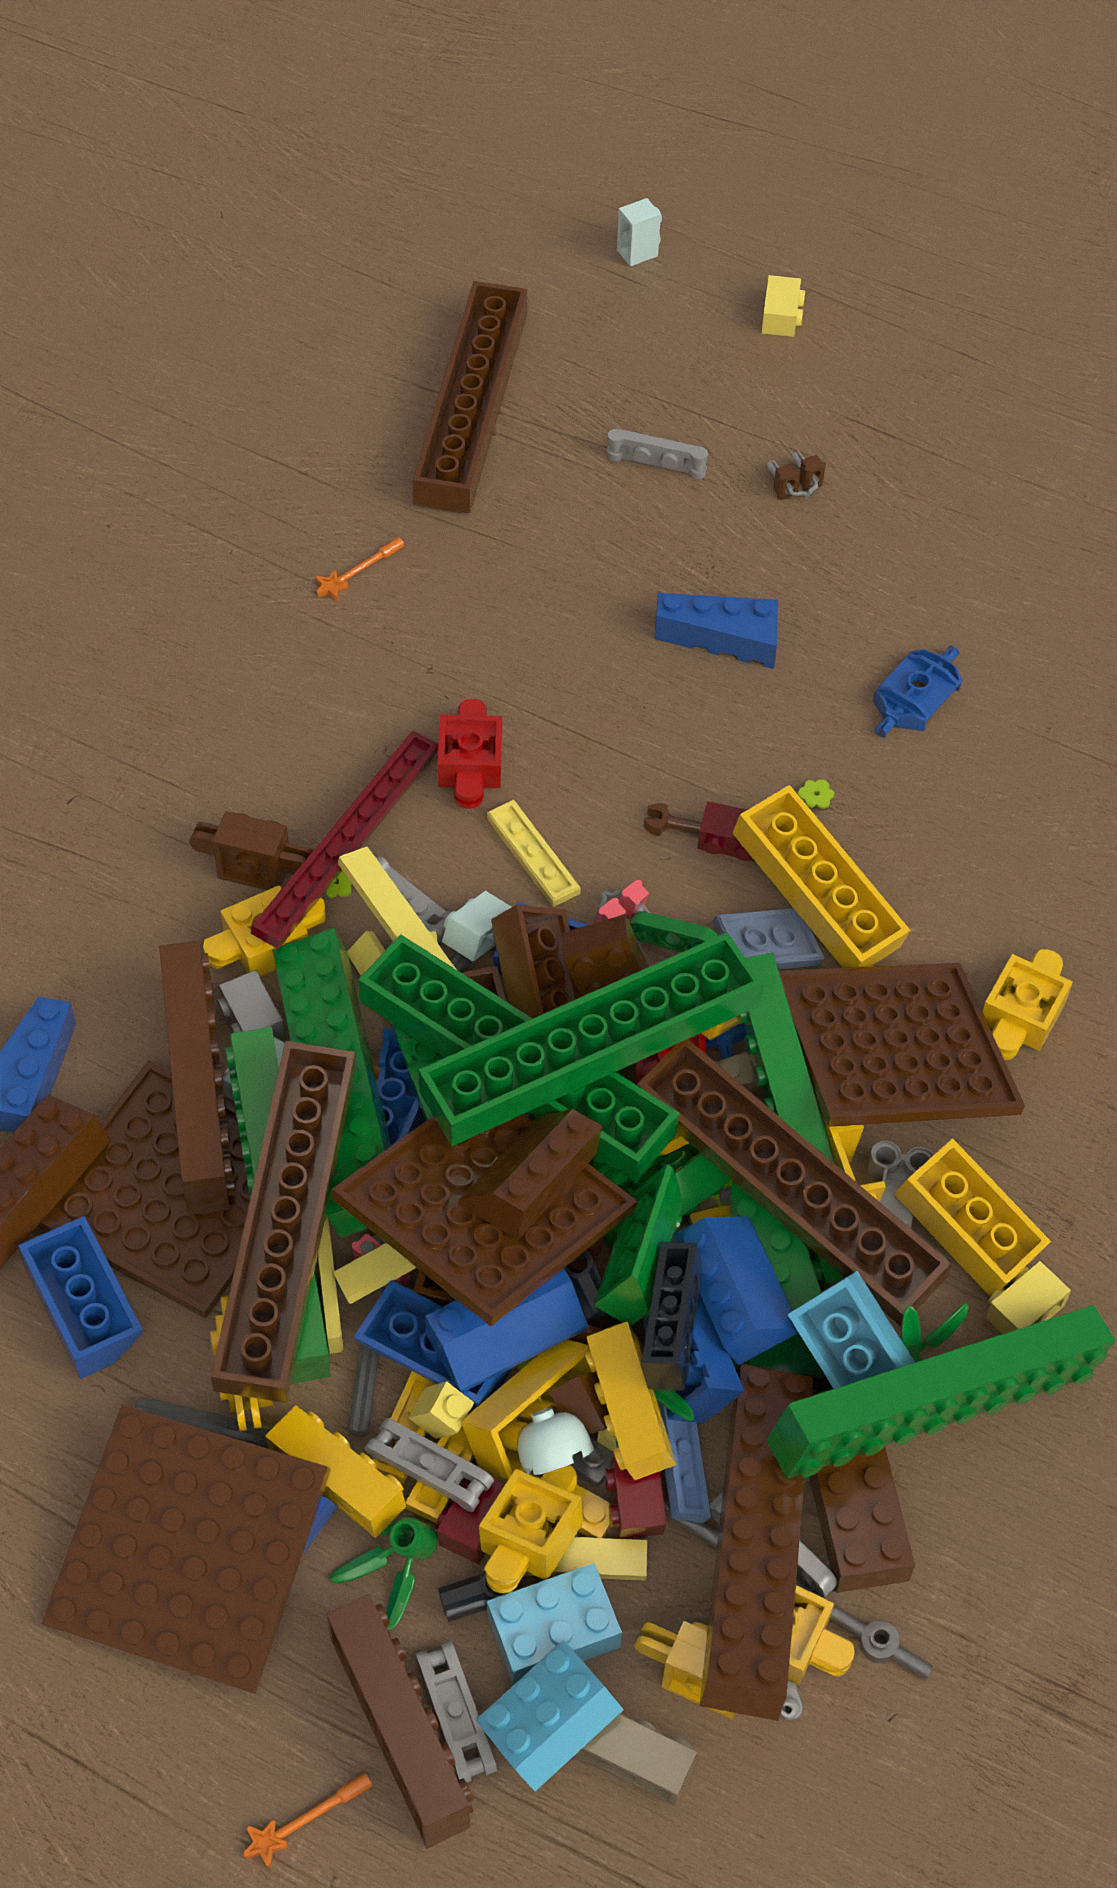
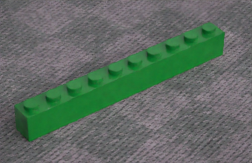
(784, 1074)

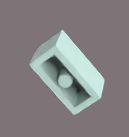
(638, 231)
(471, 927)

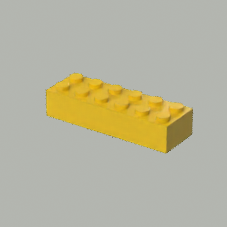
(820, 880)

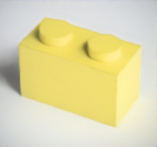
(782, 305)
(1029, 1300)

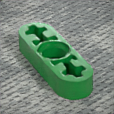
(657, 931)

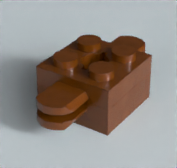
(249, 850)

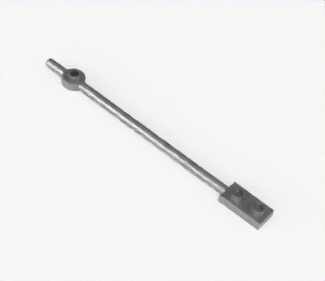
(592, 1470)

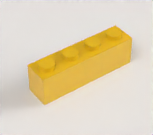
(631, 1405)
(353, 1479)

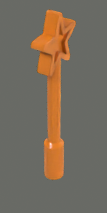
(333, 584)
(270, 1839)

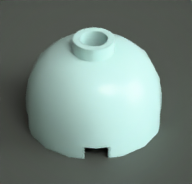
(552, 1441)

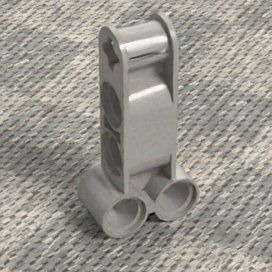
(895, 1173)

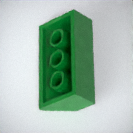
(695, 1176)
(633, 1261)

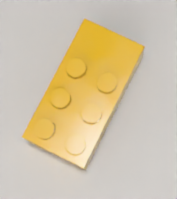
(971, 1217)

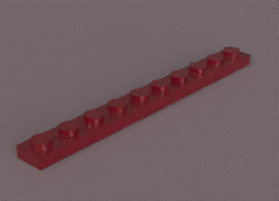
(346, 836)

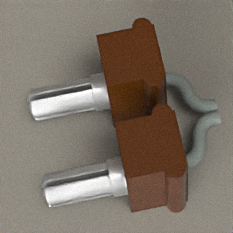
(787, 478)

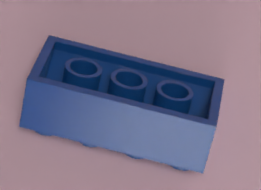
(739, 1286)
(81, 1296)
(399, 1333)
(478, 1352)

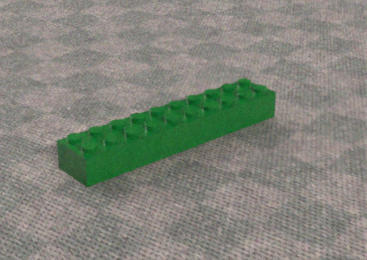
(326, 1013)
(456, 1013)
(589, 1038)
(253, 1080)
(939, 1392)

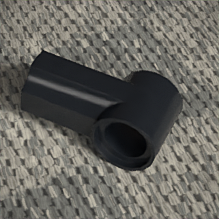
(587, 1287)
(466, 1597)

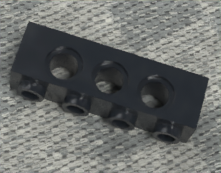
(672, 1316)

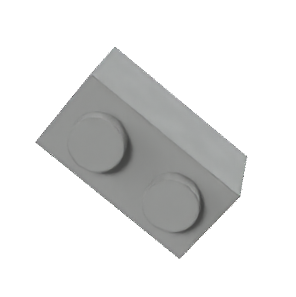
(249, 1005)

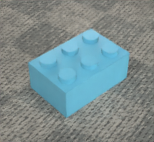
(849, 1333)
(554, 1610)
(549, 1715)

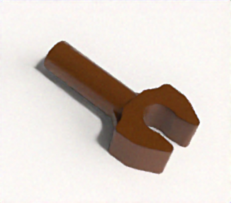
(667, 821)

